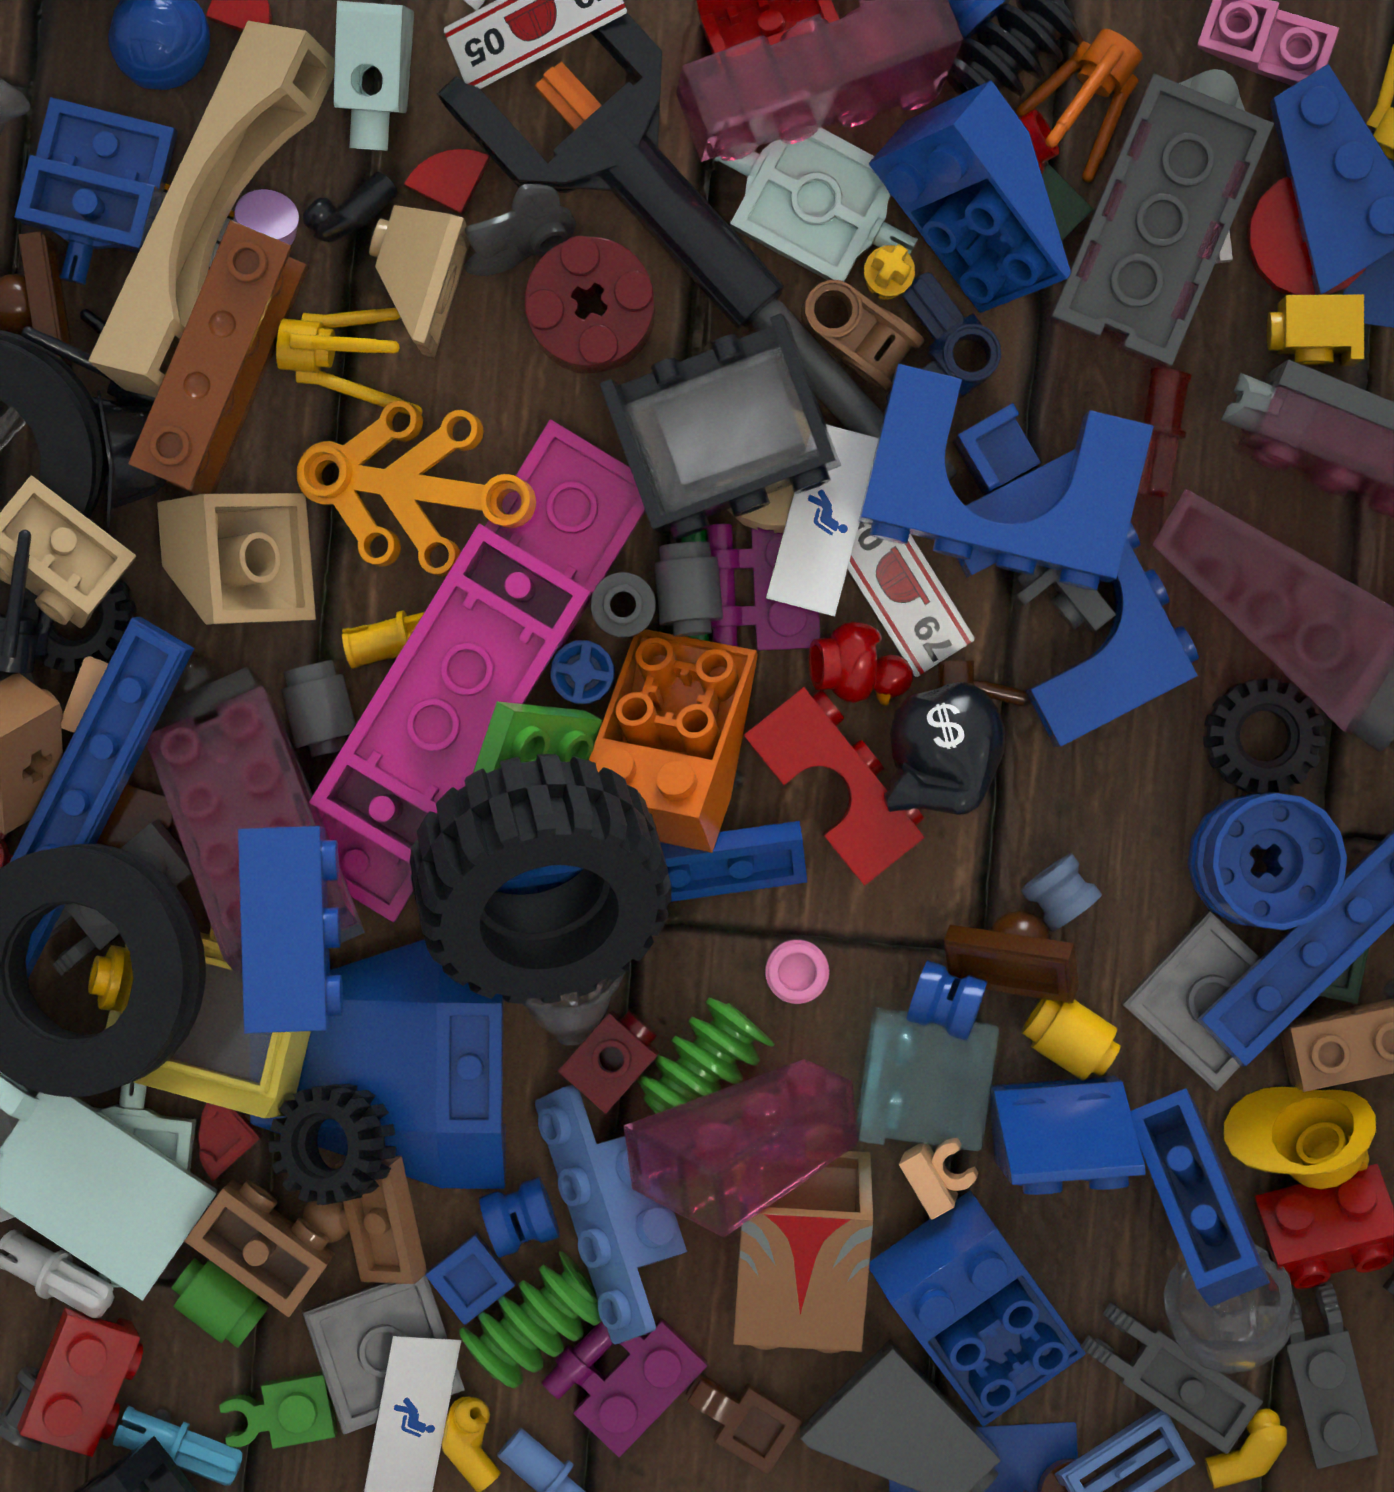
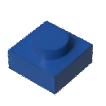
(470, 1278)

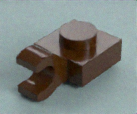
(750, 1426)

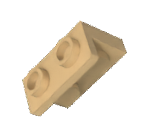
(70, 556)

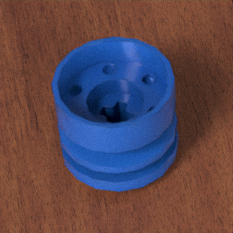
(1302, 860)

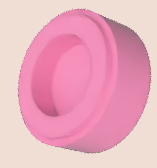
(797, 971)

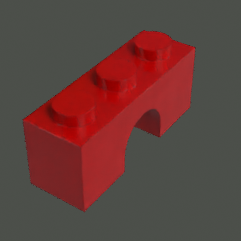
(805, 736)

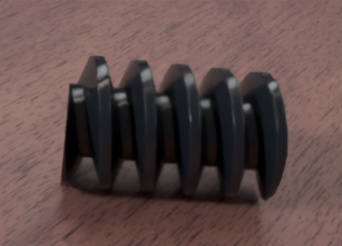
(1014, 45)

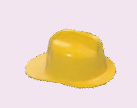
(1307, 1134)

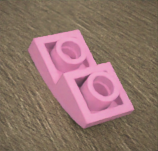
(1267, 39)

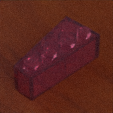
(819, 76)
(1301, 615)

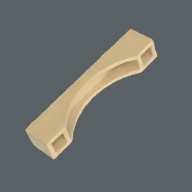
(260, 102)

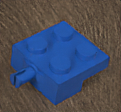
(95, 181)

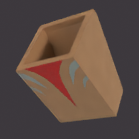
(808, 1263)

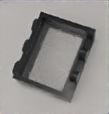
(722, 429)

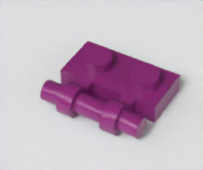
(776, 623)
(634, 1390)

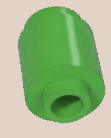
(217, 1302)

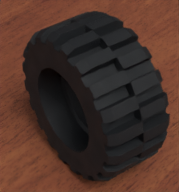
(526, 821)

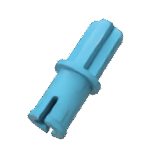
(186, 1448)

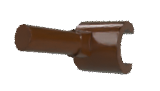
(963, 671)

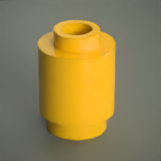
(1072, 1037)

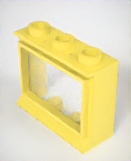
(221, 1062)

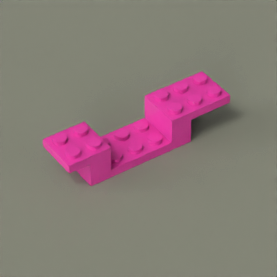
(477, 644)

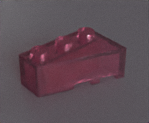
(742, 1145)

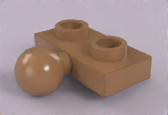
(379, 1227)

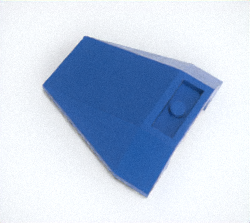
(426, 1056)

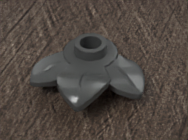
(527, 230)

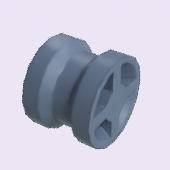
(1061, 892)

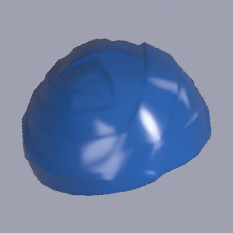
(159, 41)

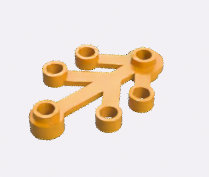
(405, 484)

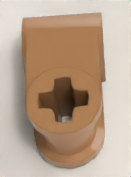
(863, 333)

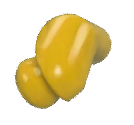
(464, 1439)
(1254, 1457)

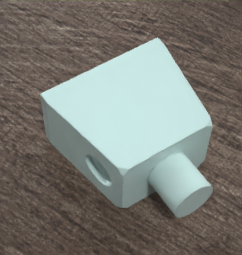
(369, 38)

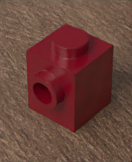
(611, 1059)

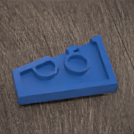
(1336, 177)

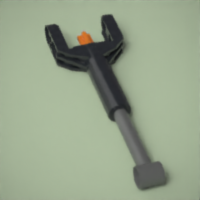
(619, 152)

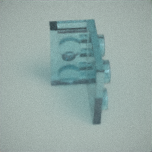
(924, 1082)

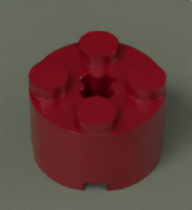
(585, 268)

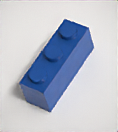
(288, 929)
(1198, 1198)

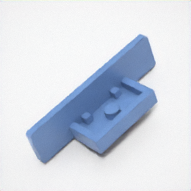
(612, 1221)

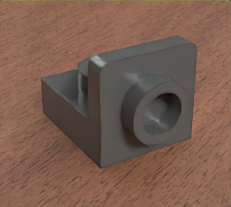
(1072, 603)

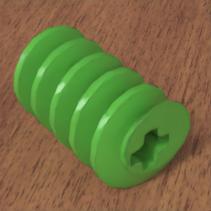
(706, 1059)
(534, 1323)

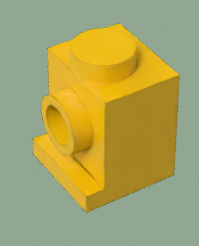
(1318, 328)

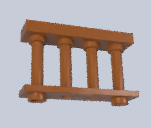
(219, 361)

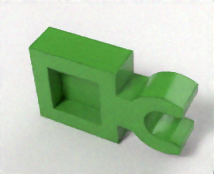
(291, 1410)

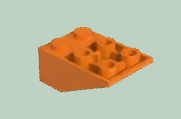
(679, 731)

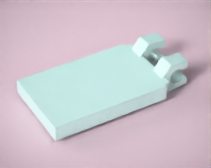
(95, 1187)

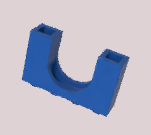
(1078, 536)
(1140, 653)

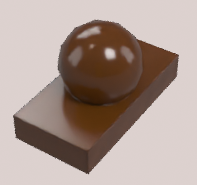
(37, 295)
(1014, 957)

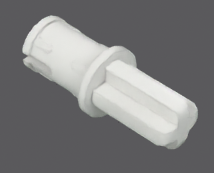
(55, 1275)

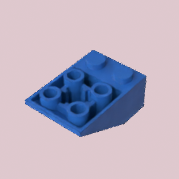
(977, 196)
(1065, 1134)
(975, 1309)

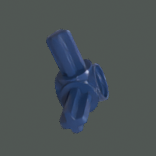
(948, 328)

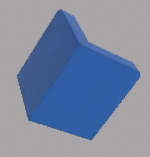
(996, 450)

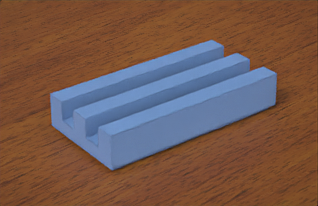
(1121, 1441)

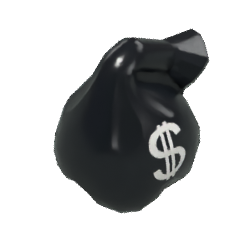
(945, 750)

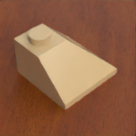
(421, 266)
(240, 556)

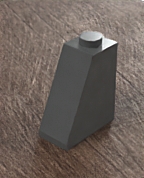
(902, 1429)

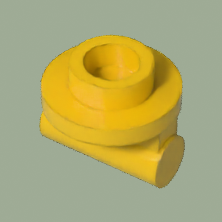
(112, 979)

